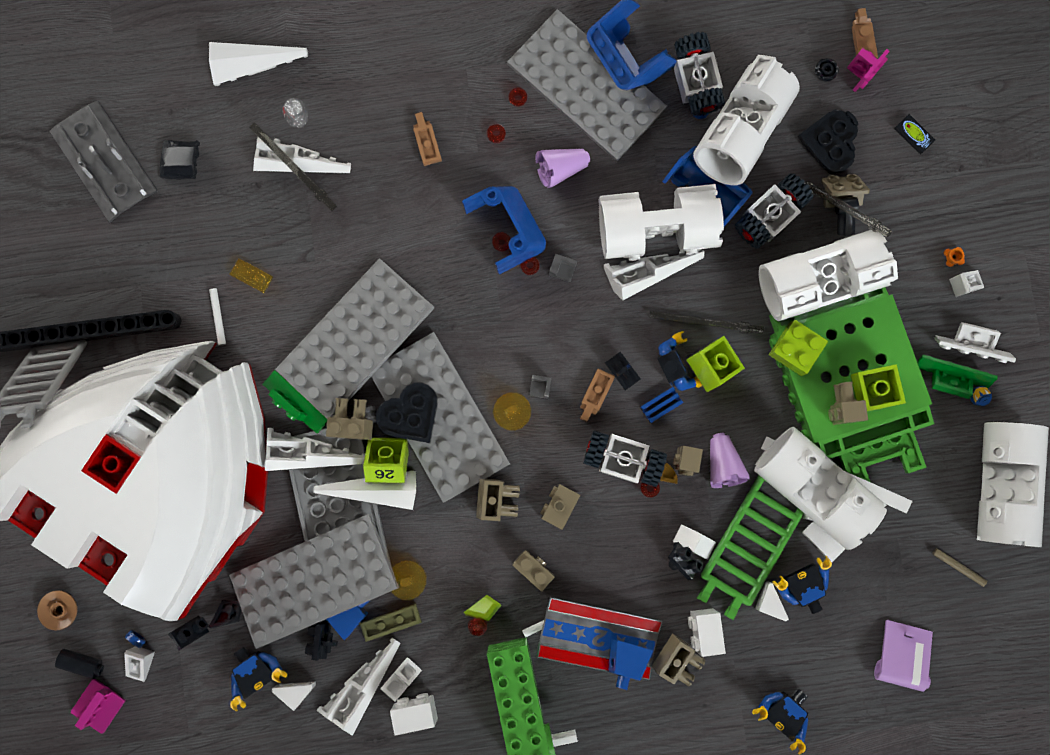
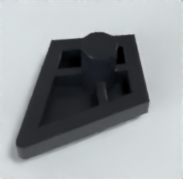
(227, 613)

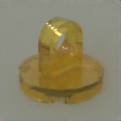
(512, 411)
(410, 579)

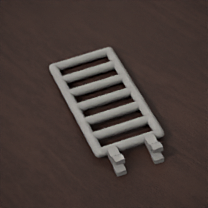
(29, 410)

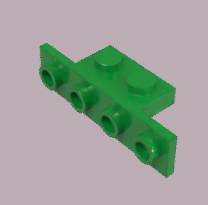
(954, 377)
(295, 404)

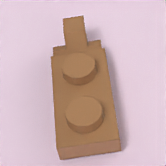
(863, 33)
(426, 141)
(596, 393)

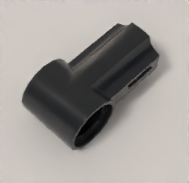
(846, 222)

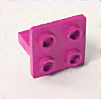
(866, 66)
(97, 707)

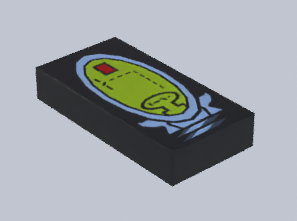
(914, 134)

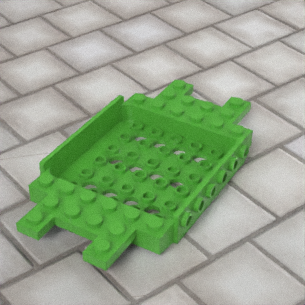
(888, 429)

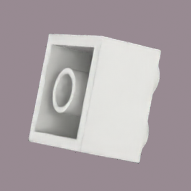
(707, 632)
(413, 714)

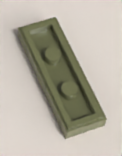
(390, 622)

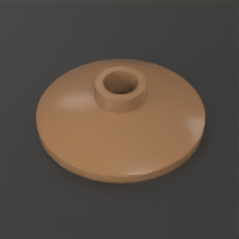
(49, 614)

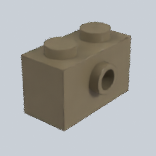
(687, 460)
(560, 506)
(533, 570)

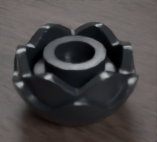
(828, 64)

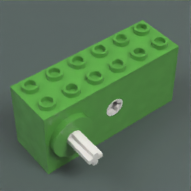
(520, 701)

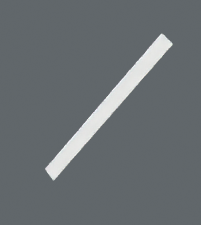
(886, 496)

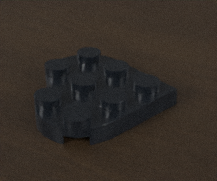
(831, 140)
(411, 414)

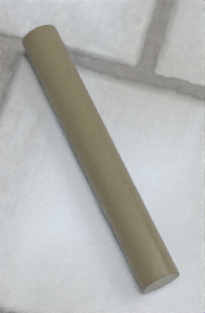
(959, 567)

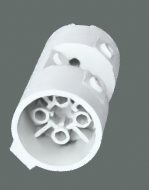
(746, 121)
(695, 220)
(827, 274)
(1013, 483)
(820, 488)

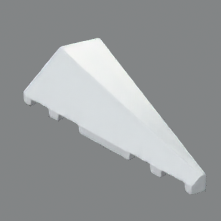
(237, 60)
(304, 158)
(636, 276)
(295, 453)
(389, 494)
(352, 701)

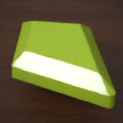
(483, 609)

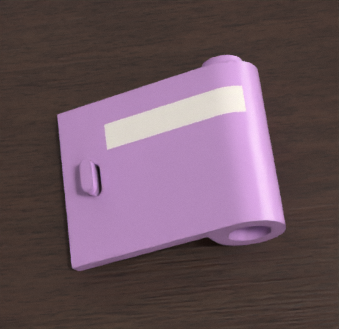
(905, 659)

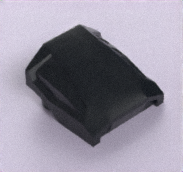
(179, 159)

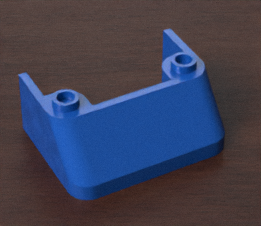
(607, 41)
(688, 173)
(530, 238)

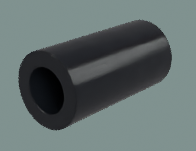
(79, 664)

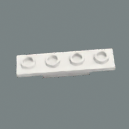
(976, 340)

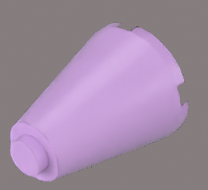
(560, 164)
(725, 463)

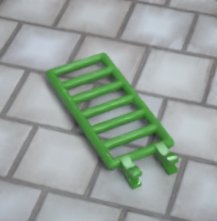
(766, 568)

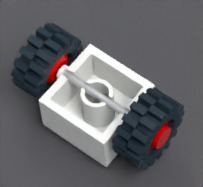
(698, 74)
(774, 211)
(625, 458)

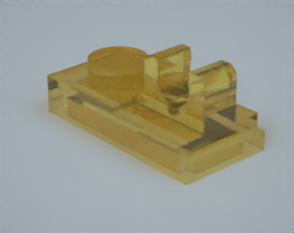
(251, 275)

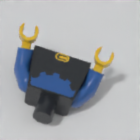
(674, 366)
(806, 585)
(252, 675)
(786, 715)

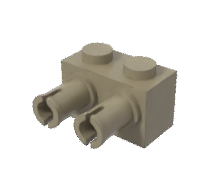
(846, 407)
(355, 428)
(490, 500)
(674, 659)

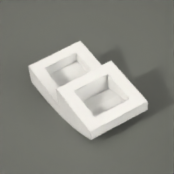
(823, 541)
(401, 679)

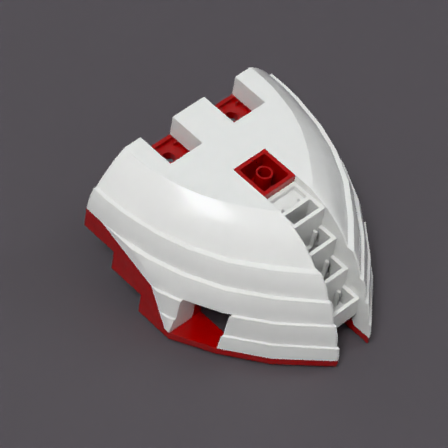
(143, 470)

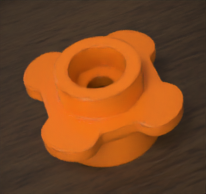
(958, 252)

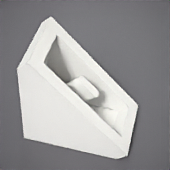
(966, 283)
(695, 541)
(770, 602)
(138, 663)
(293, 693)

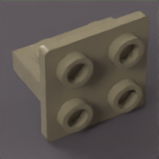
(845, 187)

